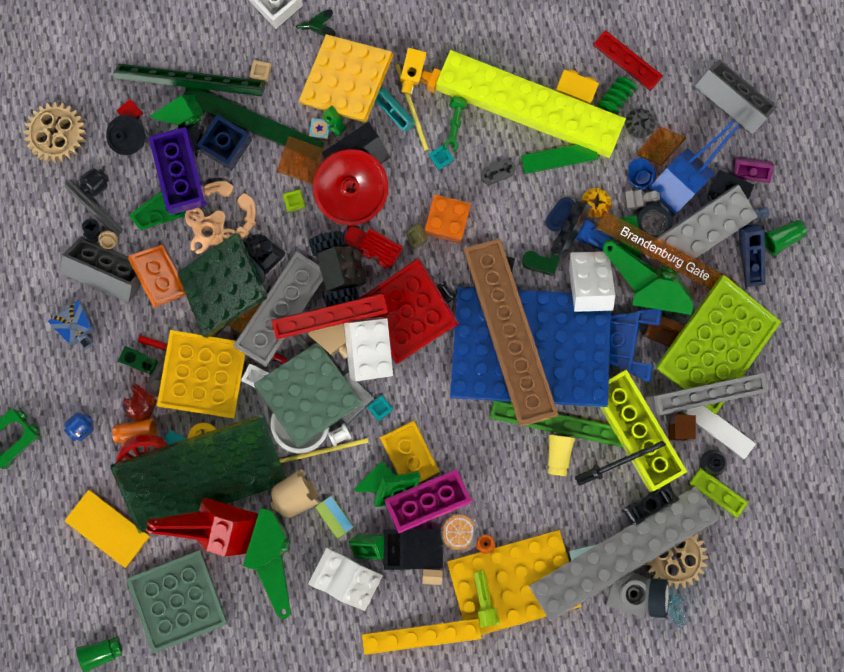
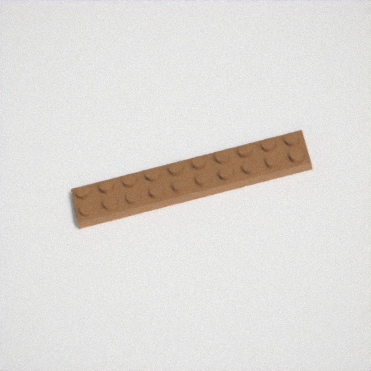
(510, 333)

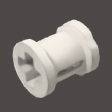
(339, 434)

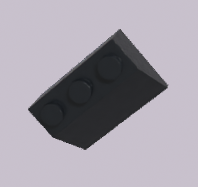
(362, 139)

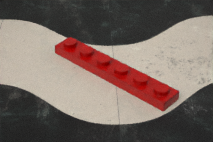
(330, 316)

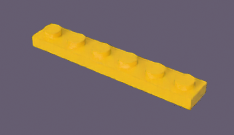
(421, 636)

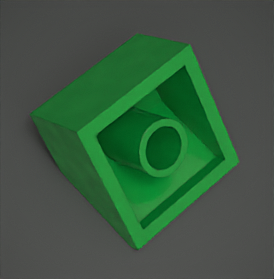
(181, 111)

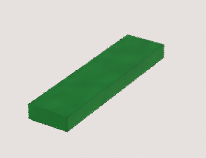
(557, 158)

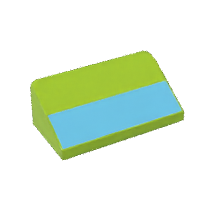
(334, 517)

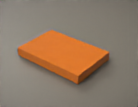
(157, 275)

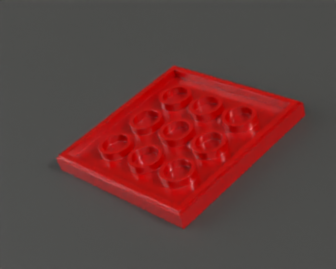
(415, 310)

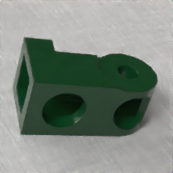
(540, 264)
(137, 360)

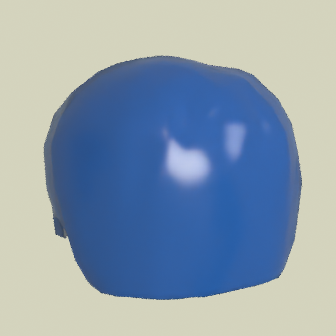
(641, 173)

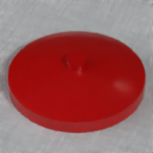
(350, 187)

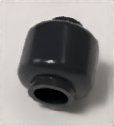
(93, 182)

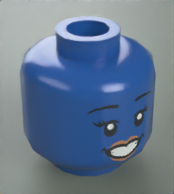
(79, 426)

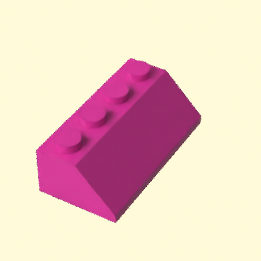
(427, 501)

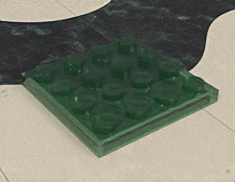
(221, 285)

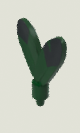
(316, 24)

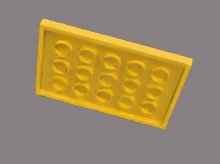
(508, 575)

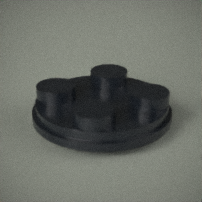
(125, 135)

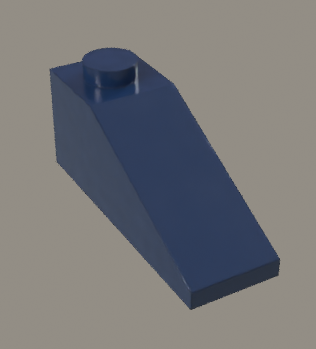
(753, 254)

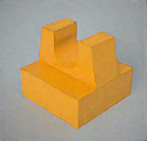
(430, 79)

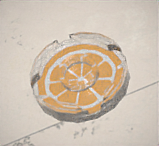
(459, 532)

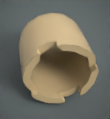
(294, 495)

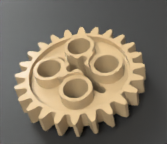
(71, 136)
(691, 548)

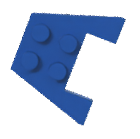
(623, 341)

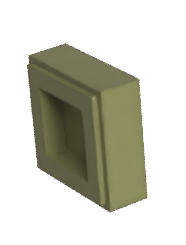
(416, 236)

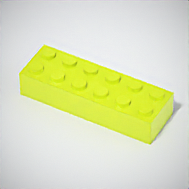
(639, 429)

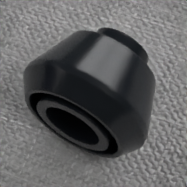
(708, 464)

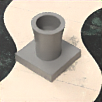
(620, 597)

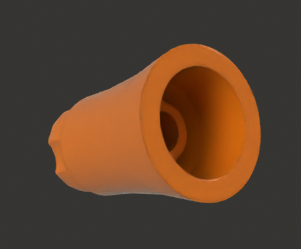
(127, 430)

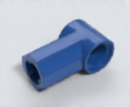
(592, 235)

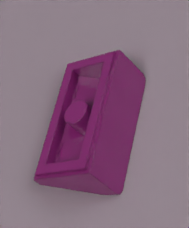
(753, 169)

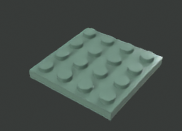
(307, 394)
(177, 601)

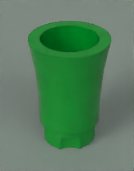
(784, 236)
(98, 653)

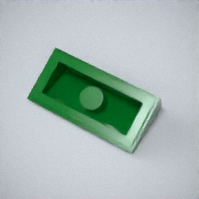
(367, 546)

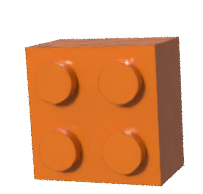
(447, 219)

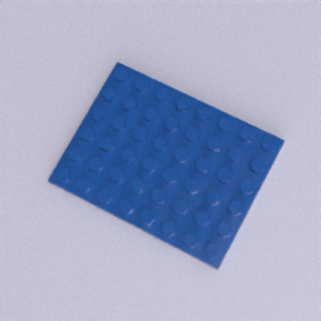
(568, 342)

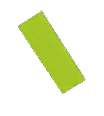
(718, 493)

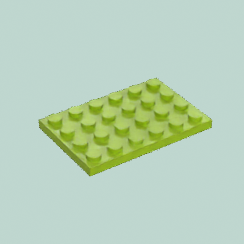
(718, 339)

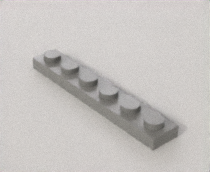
(710, 393)

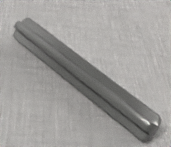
(93, 207)

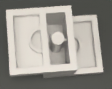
(345, 579)

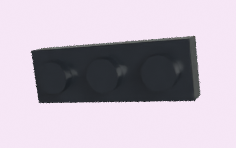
(571, 228)

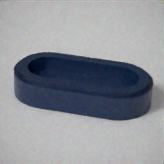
(559, 214)

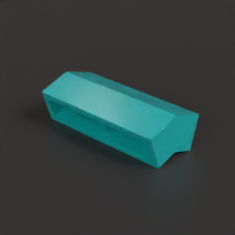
(396, 108)

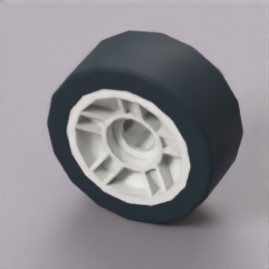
(658, 598)

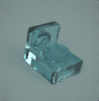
(677, 614)

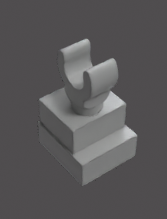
(638, 199)

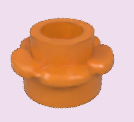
(485, 539)

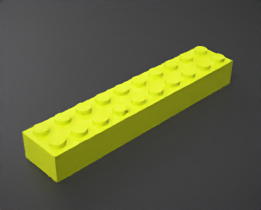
(530, 104)

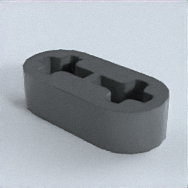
(496, 168)

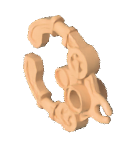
(215, 222)

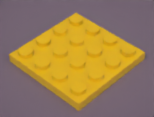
(346, 77)
(201, 375)

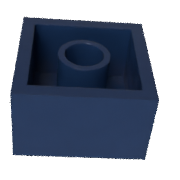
(224, 142)

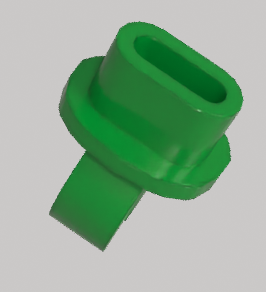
(334, 120)

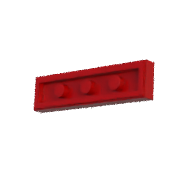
(628, 60)

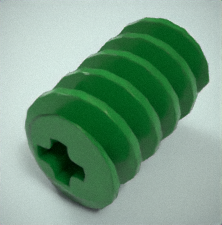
(617, 94)

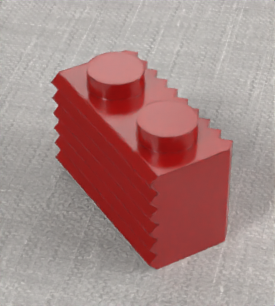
(380, 249)

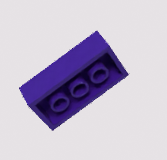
(178, 171)

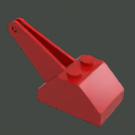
(216, 527)

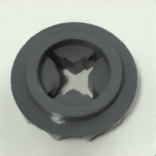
(637, 130)

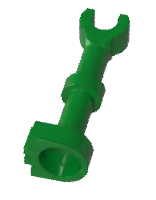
(458, 104)

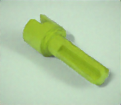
(487, 614)

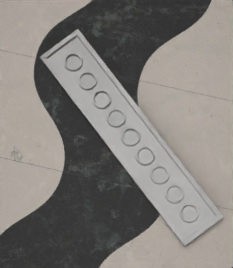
(622, 554)

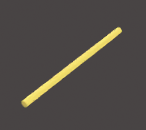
(413, 112)
(324, 450)

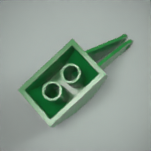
(651, 287)
(265, 555)

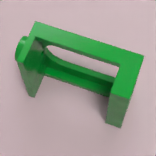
(30, 434)

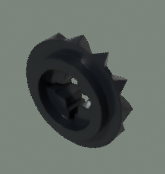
(254, 240)

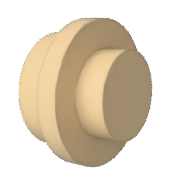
(108, 239)

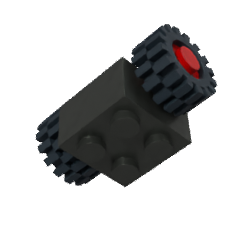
(339, 266)

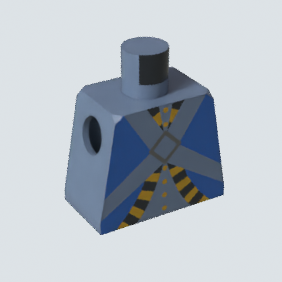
(74, 325)

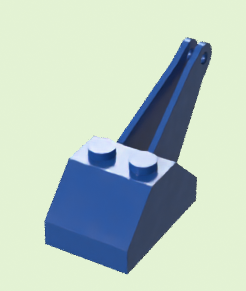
(687, 175)

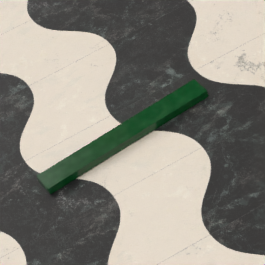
(189, 79)
(247, 119)

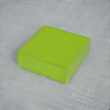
(294, 200)

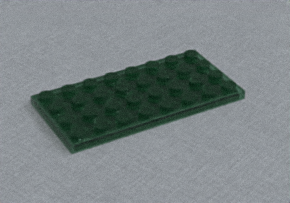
(212, 465)

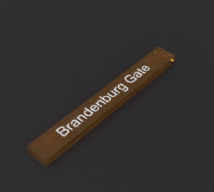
(658, 250)

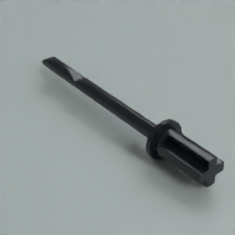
(596, 471)

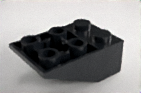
(413, 549)

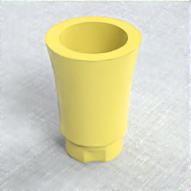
(559, 454)

